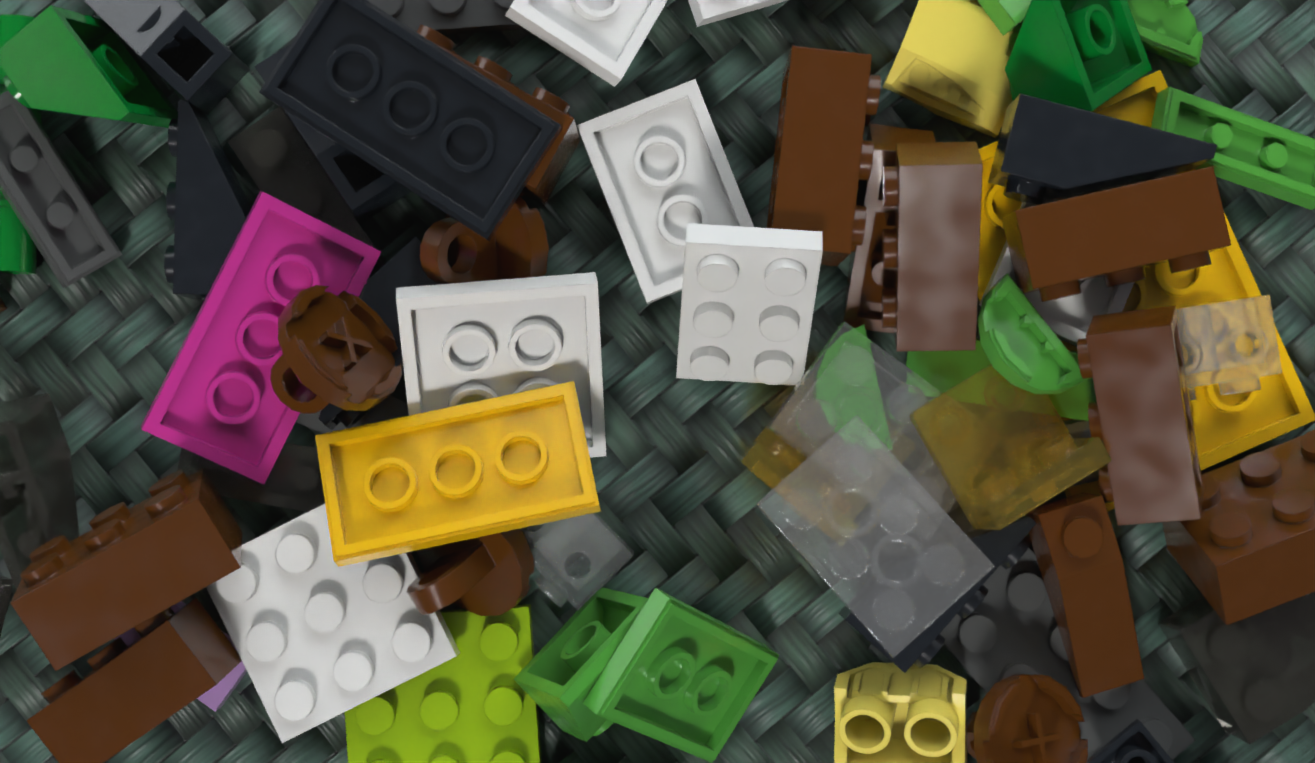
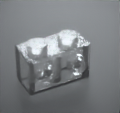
(1229, 344)
(575, 557)

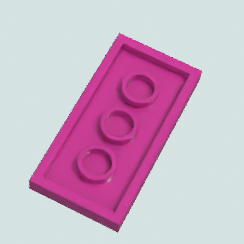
(220, 384)

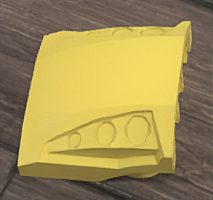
(955, 64)
(900, 715)

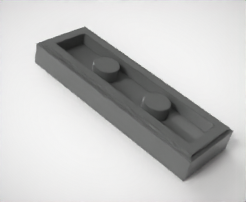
(49, 197)

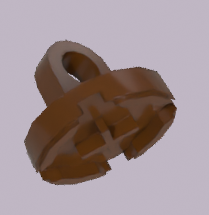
(514, 251)
(335, 351)
(475, 574)
(1027, 723)

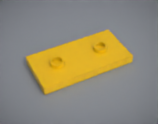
(456, 474)

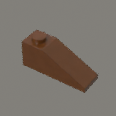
(866, 270)
(1087, 591)

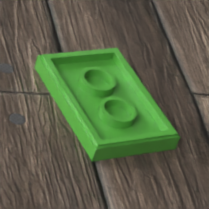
(681, 677)

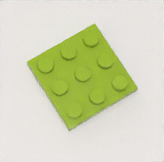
(460, 708)

